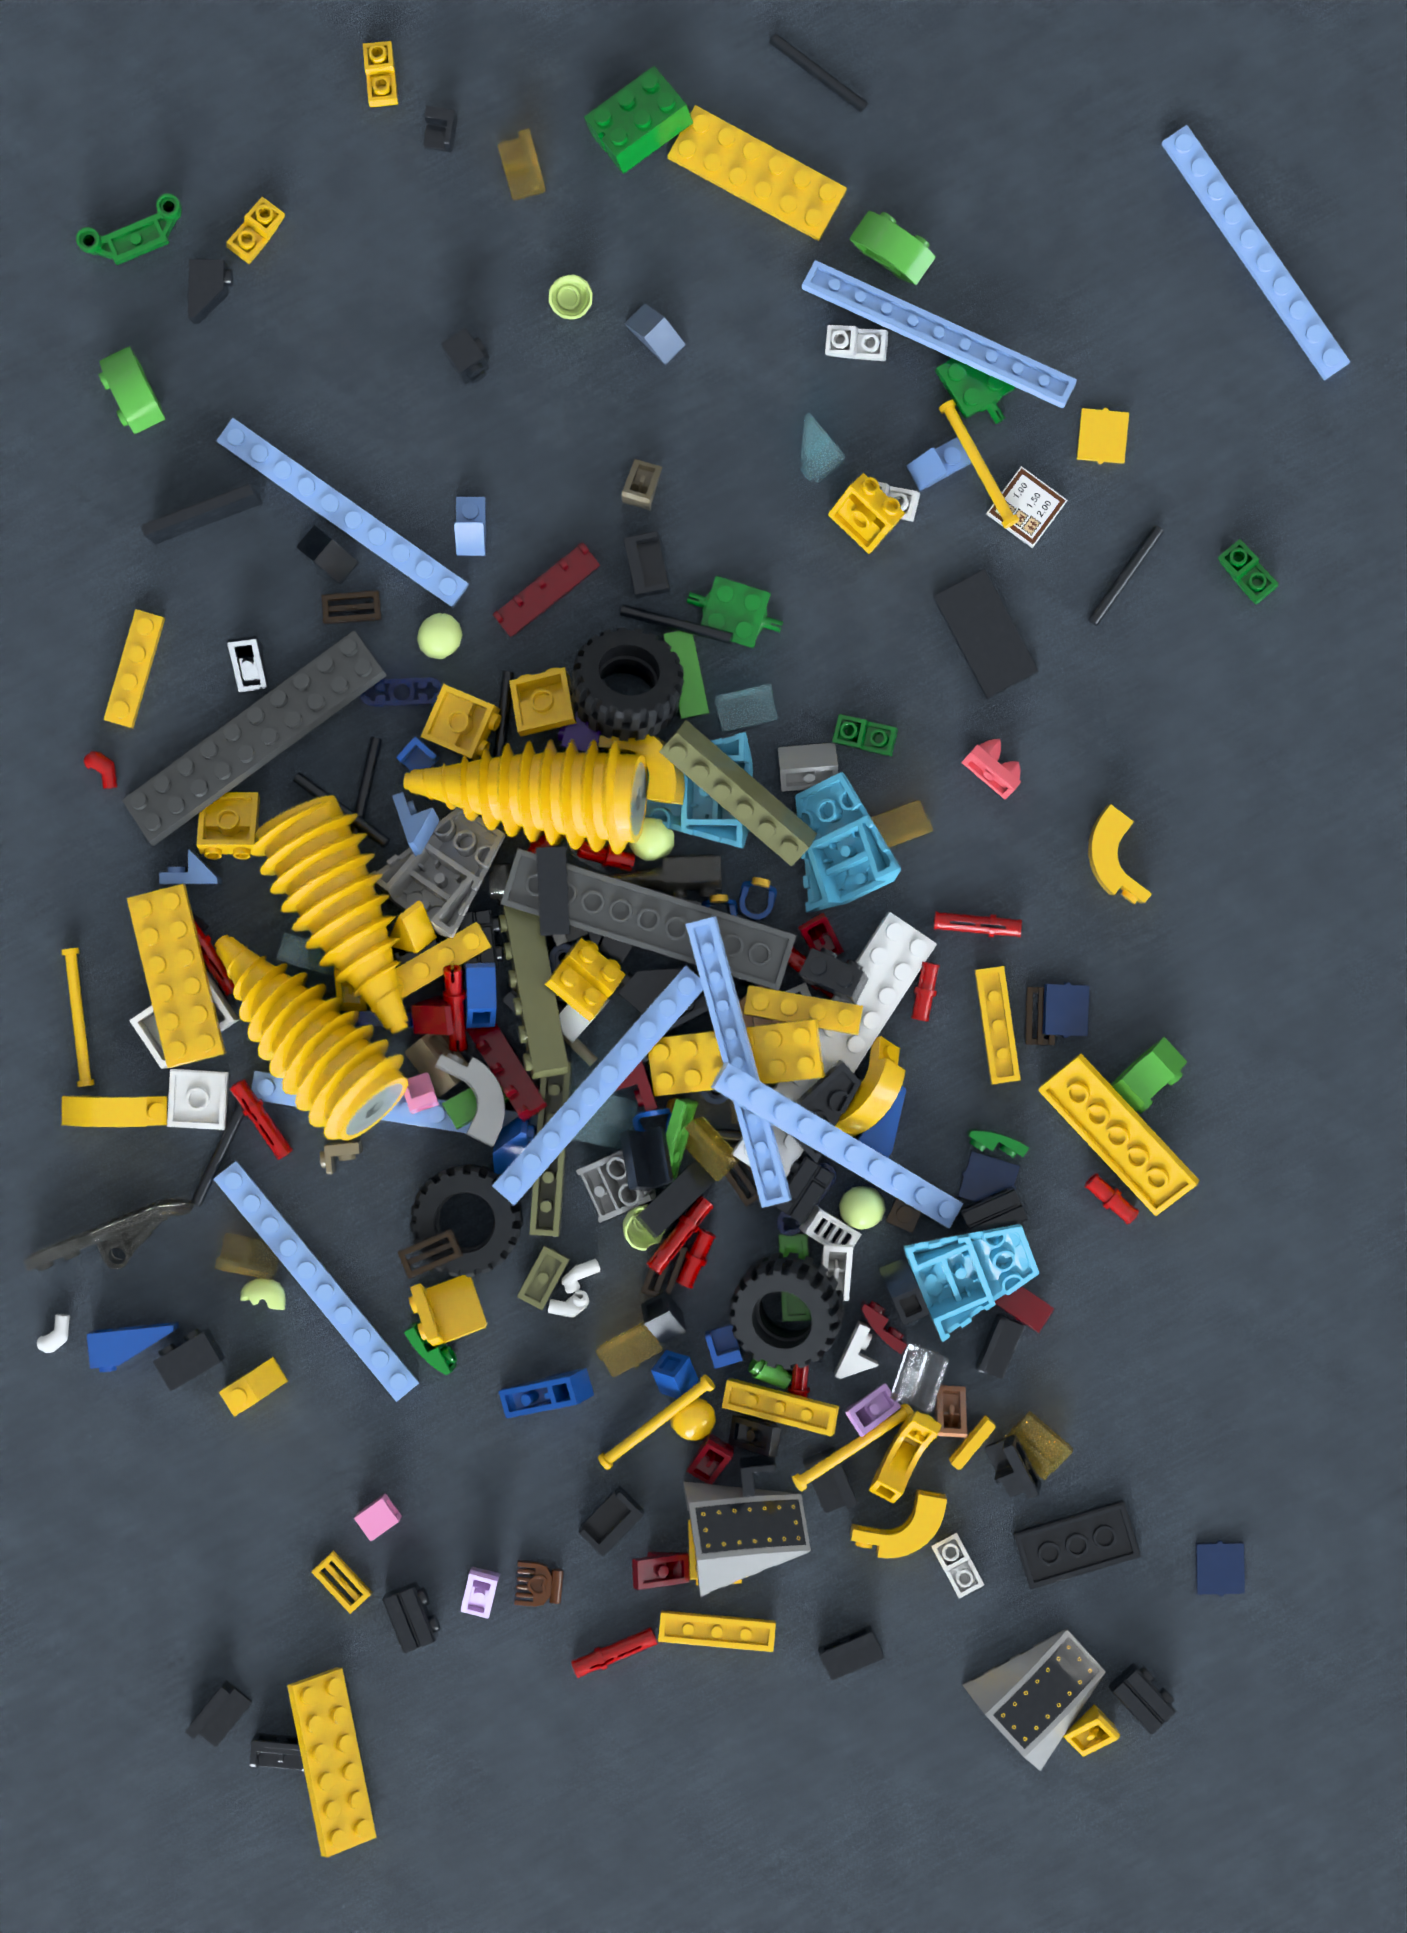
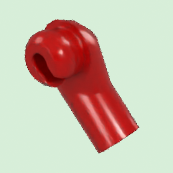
(104, 766)

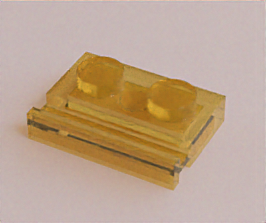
(1042, 1445)

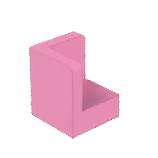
(420, 1093)
(378, 1517)

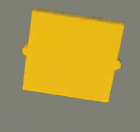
(1102, 436)

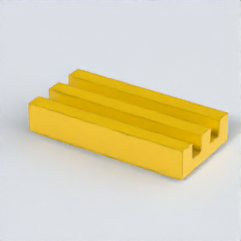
(972, 1442)
(325, 1563)

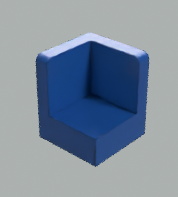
(417, 755)
(723, 1346)
(674, 1374)

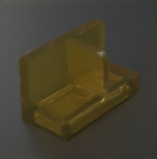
(522, 166)
(902, 823)
(247, 1257)
(628, 1349)

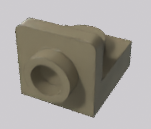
(344, 1151)

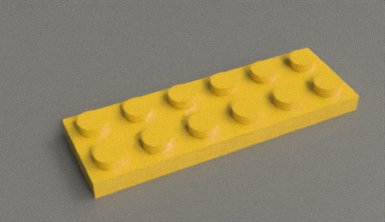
(757, 173)
(176, 975)
(779, 1049)
(1118, 1134)
(331, 1761)

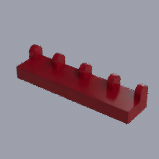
(546, 590)
(508, 1070)

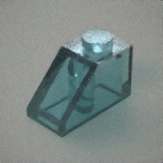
(818, 451)
(294, 952)

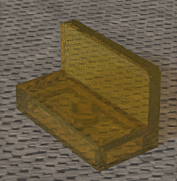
(709, 1148)

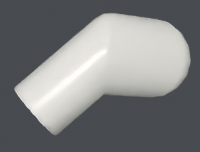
(578, 1272)
(571, 1306)
(57, 1337)

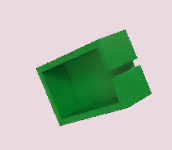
(638, 119)

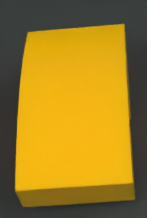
(380, 74)
(256, 230)

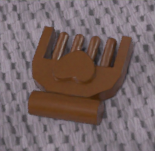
(541, 1585)

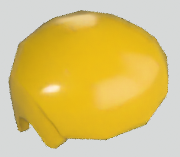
(694, 1420)

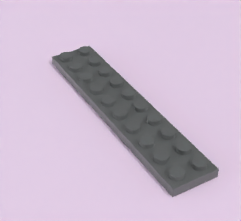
(253, 738)
(653, 920)

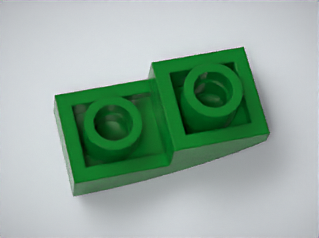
(1247, 571)
(865, 735)
(989, 1139)
(439, 1357)

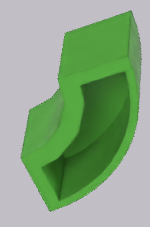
(893, 247)
(131, 390)
(1149, 1074)

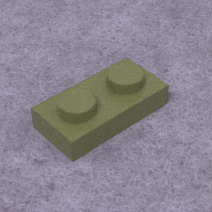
(543, 1277)

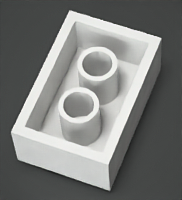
(147, 1028)

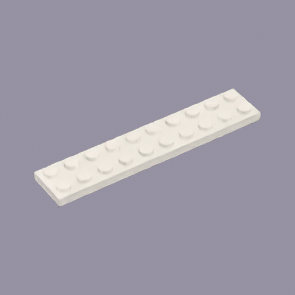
(891, 965)

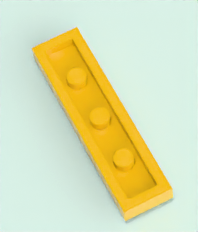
(134, 668)
(430, 964)
(794, 1007)
(997, 1025)
(780, 1407)
(717, 1631)

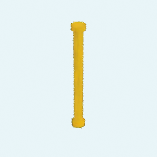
(978, 463)
(78, 1017)
(654, 1423)
(851, 1448)

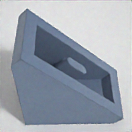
(655, 333)

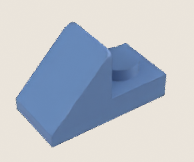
(938, 463)
(470, 526)
(416, 826)
(198, 873)

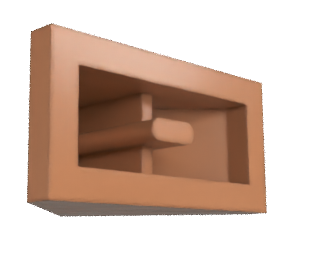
(951, 1411)

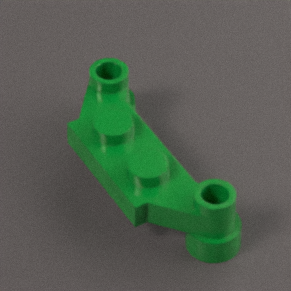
(135, 238)

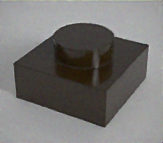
(903, 1215)

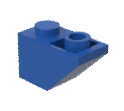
(480, 999)
(511, 1142)

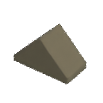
(641, 484)

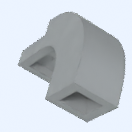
(488, 1095)

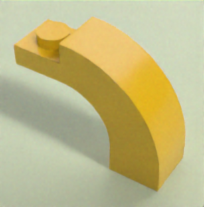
(665, 779)
(1103, 855)
(876, 1091)
(114, 1111)
(903, 1454)
(911, 1535)

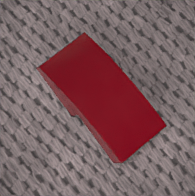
(1026, 1308)
(877, 1319)

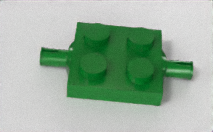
(973, 389)
(736, 610)

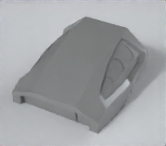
(609, 1187)

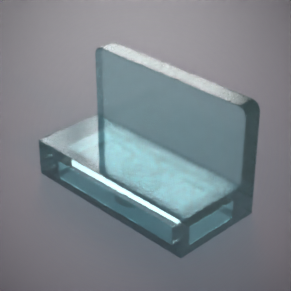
(746, 707)

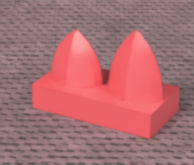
(984, 764)

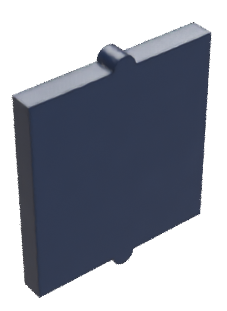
(1065, 1010)
(986, 1176)
(1220, 1568)

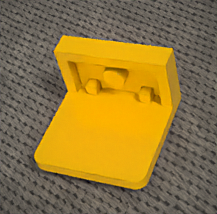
(447, 1310)

